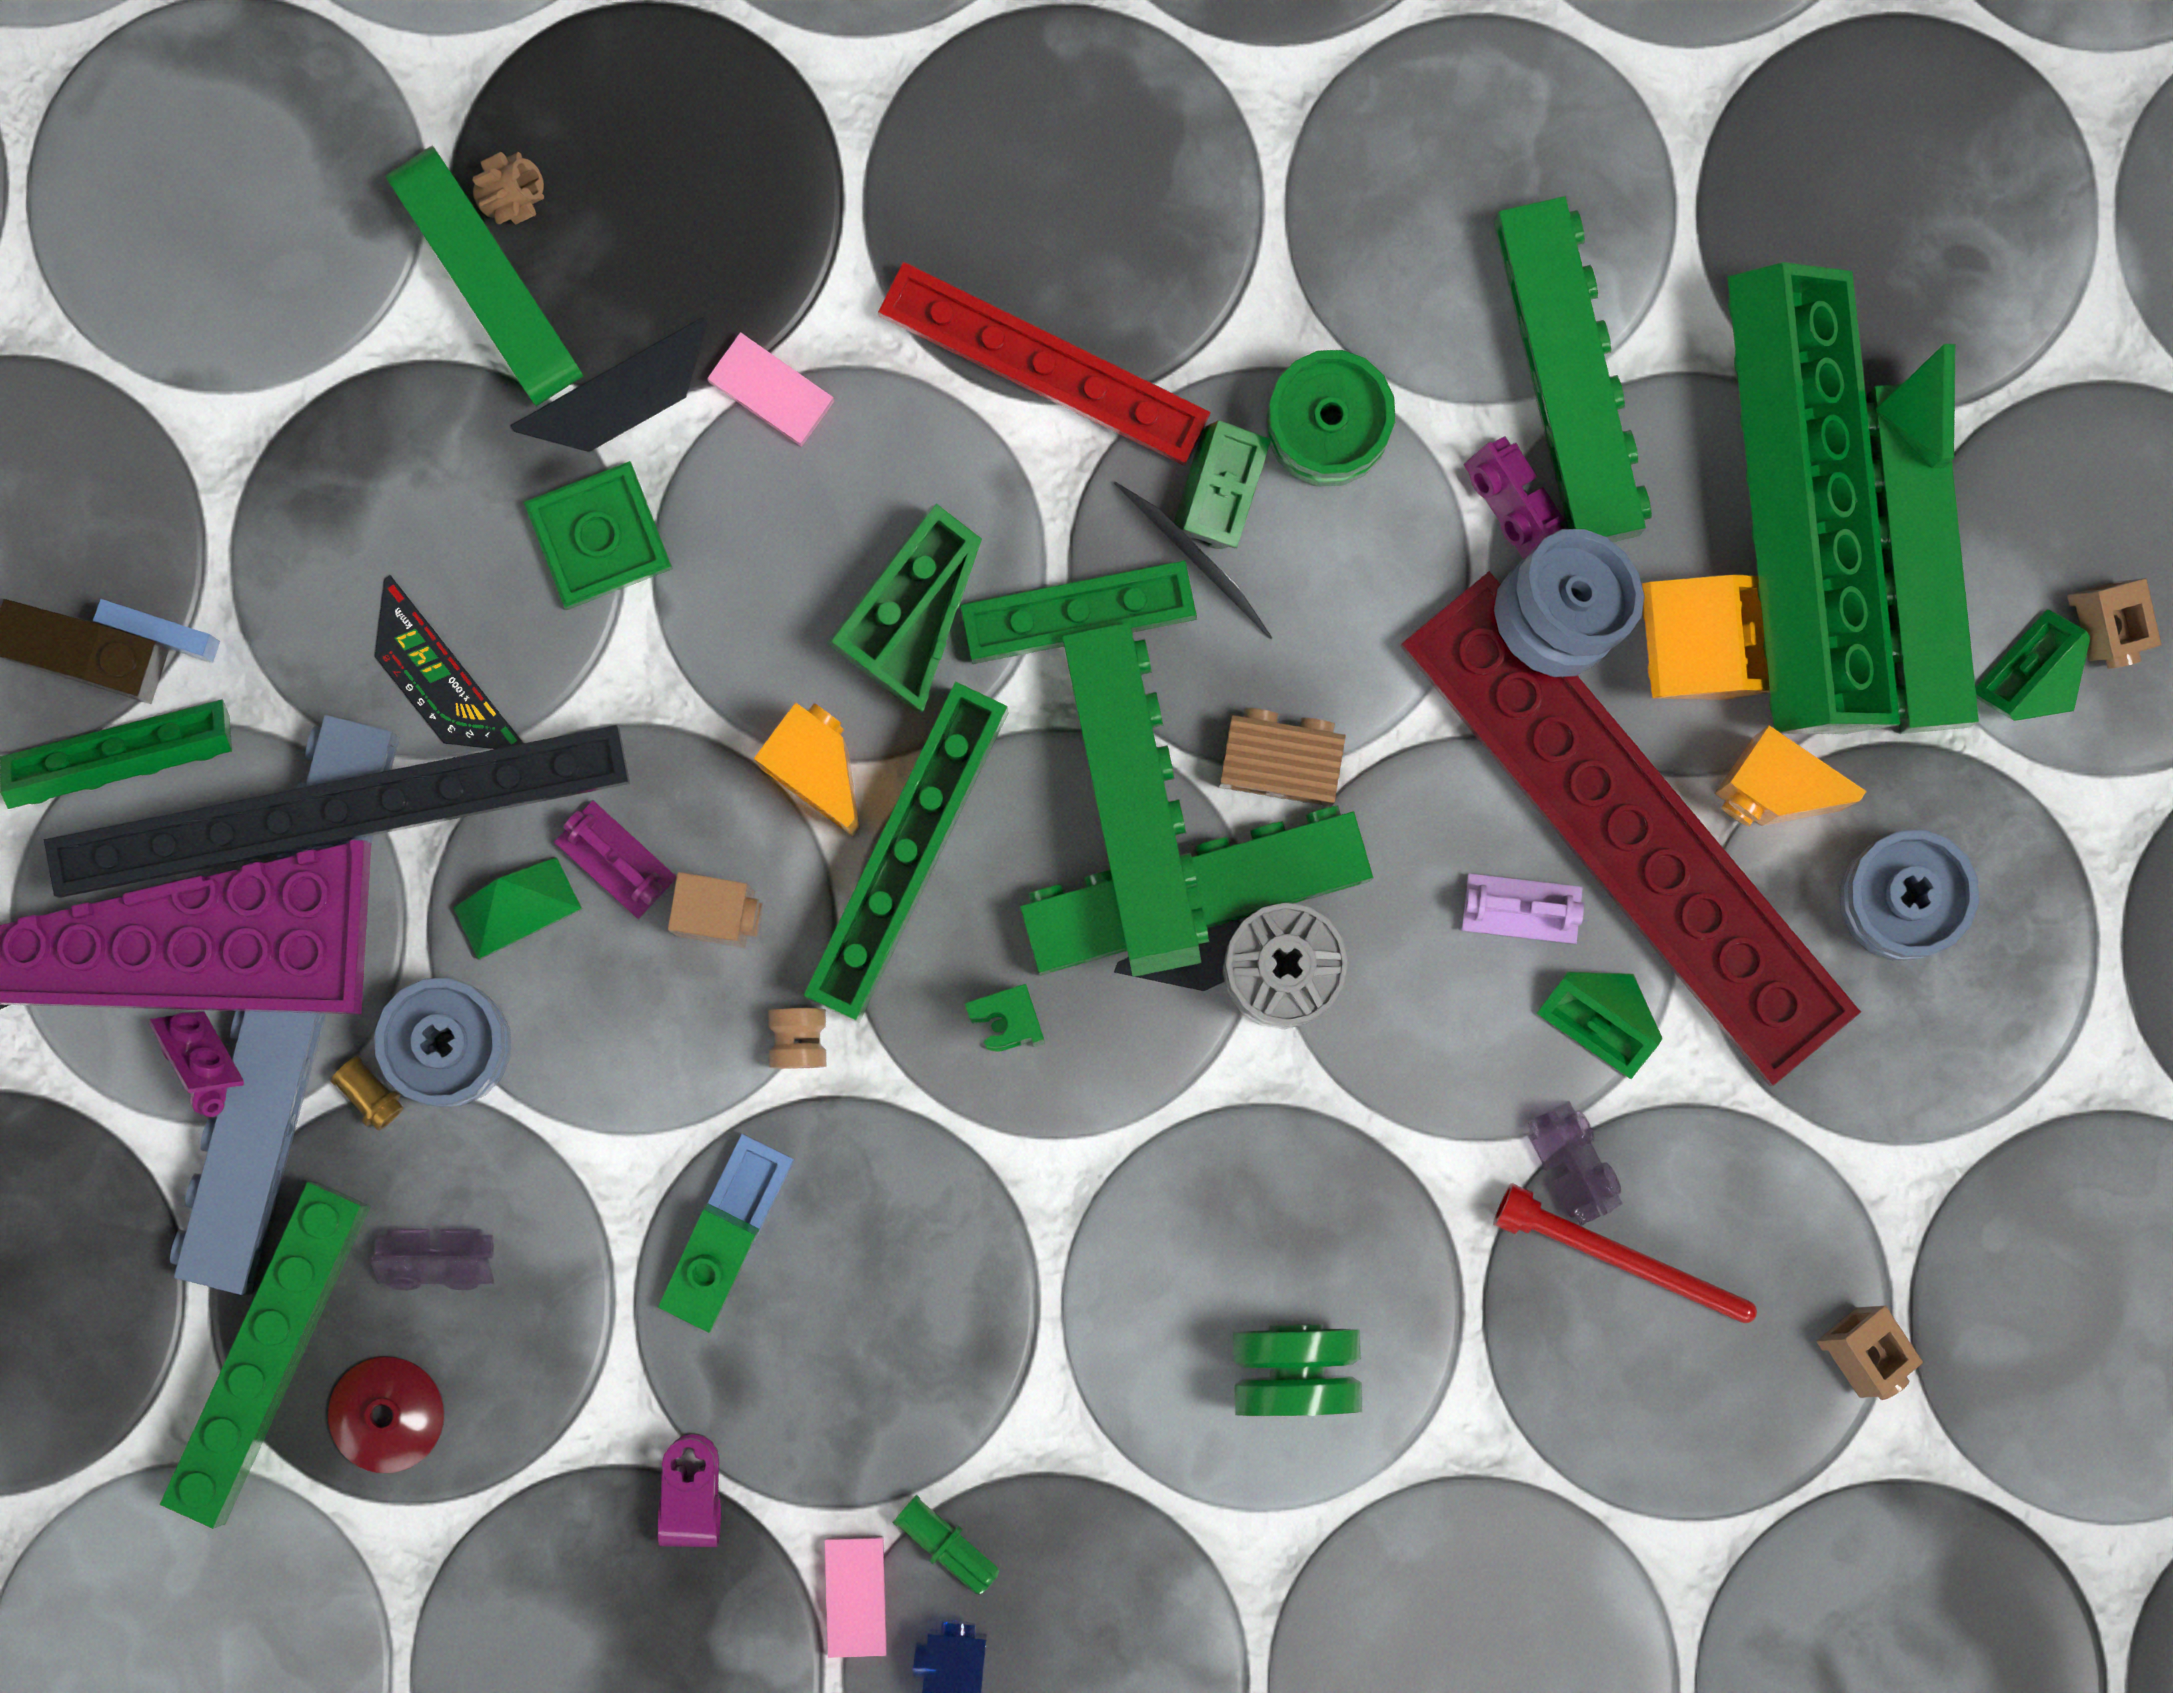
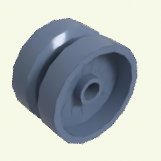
(1569, 602)
(1942, 887)
(409, 1035)

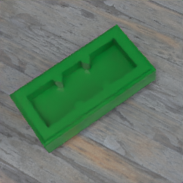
(708, 1268)

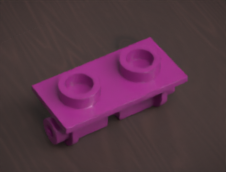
(1499, 476)
(615, 859)
(198, 1059)

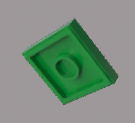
(598, 535)

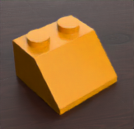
(813, 763)
(1783, 783)

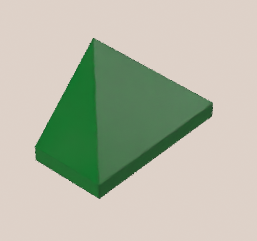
(1925, 408)
(2039, 671)
(517, 907)
(1605, 1017)

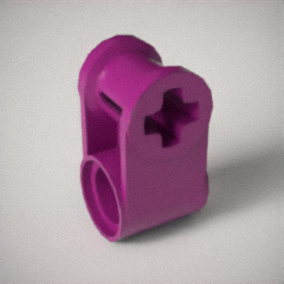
(687, 1504)

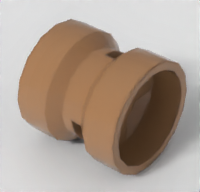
(795, 1025)

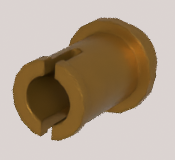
(367, 1094)

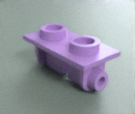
(1522, 908)

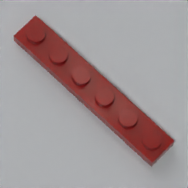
(1044, 363)

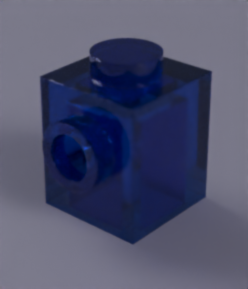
(951, 1659)

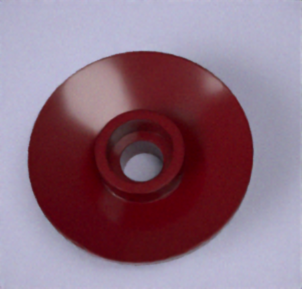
(415, 1409)

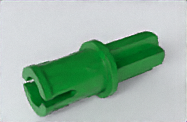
(947, 1546)

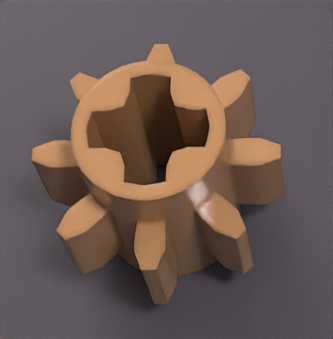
(508, 188)

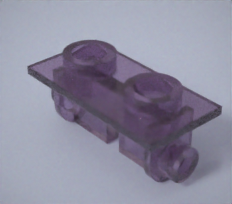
(1570, 1142)
(460, 1263)

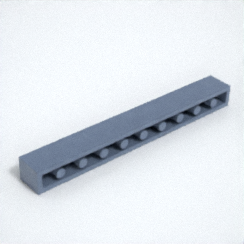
(275, 1057)

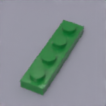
(1042, 616)
(115, 754)

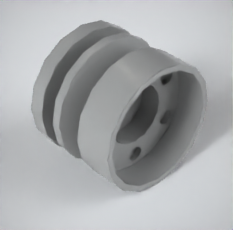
(1287, 1000)

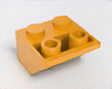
(1705, 638)

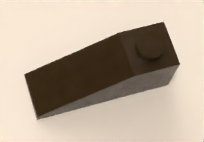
(81, 650)

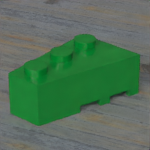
(909, 608)

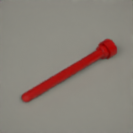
(1524, 1213)

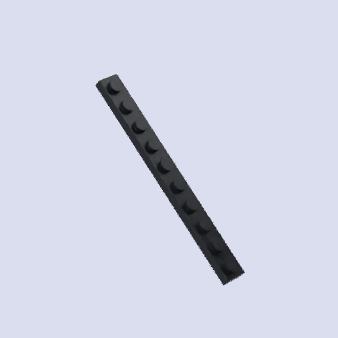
(336, 811)

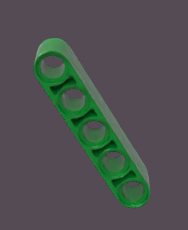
(484, 275)

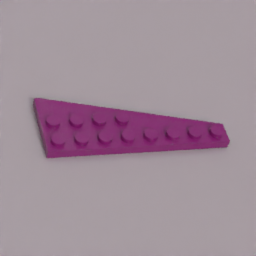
(228, 941)

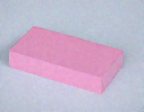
(771, 389)
(855, 1597)

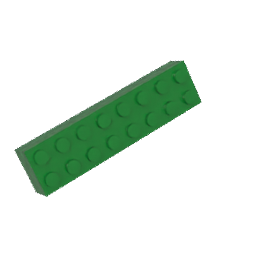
(1813, 500)

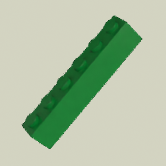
(1570, 370)
(1922, 581)
(1133, 800)
(907, 852)
(1230, 881)
(265, 1355)

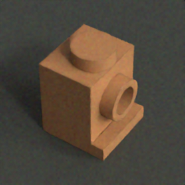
(2118, 621)
(1889, 1352)

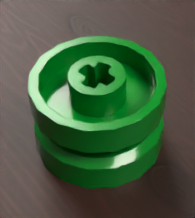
(1321, 451)
(1297, 1371)

